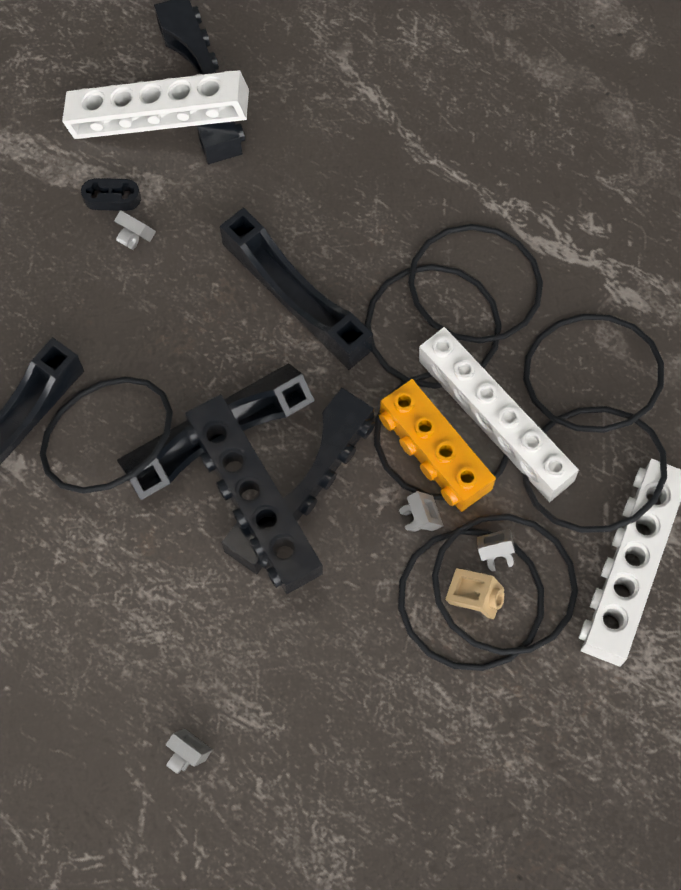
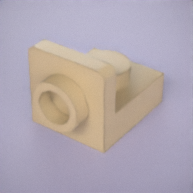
(476, 592)

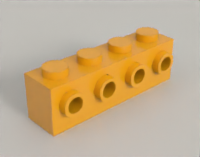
(436, 446)

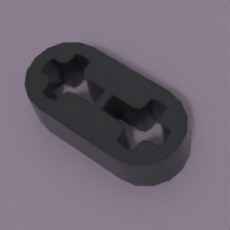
(111, 194)

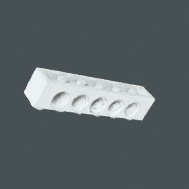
(156, 105)
(497, 414)
(615, 644)

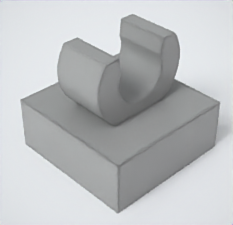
(132, 230)
(424, 512)
(496, 545)
(187, 751)

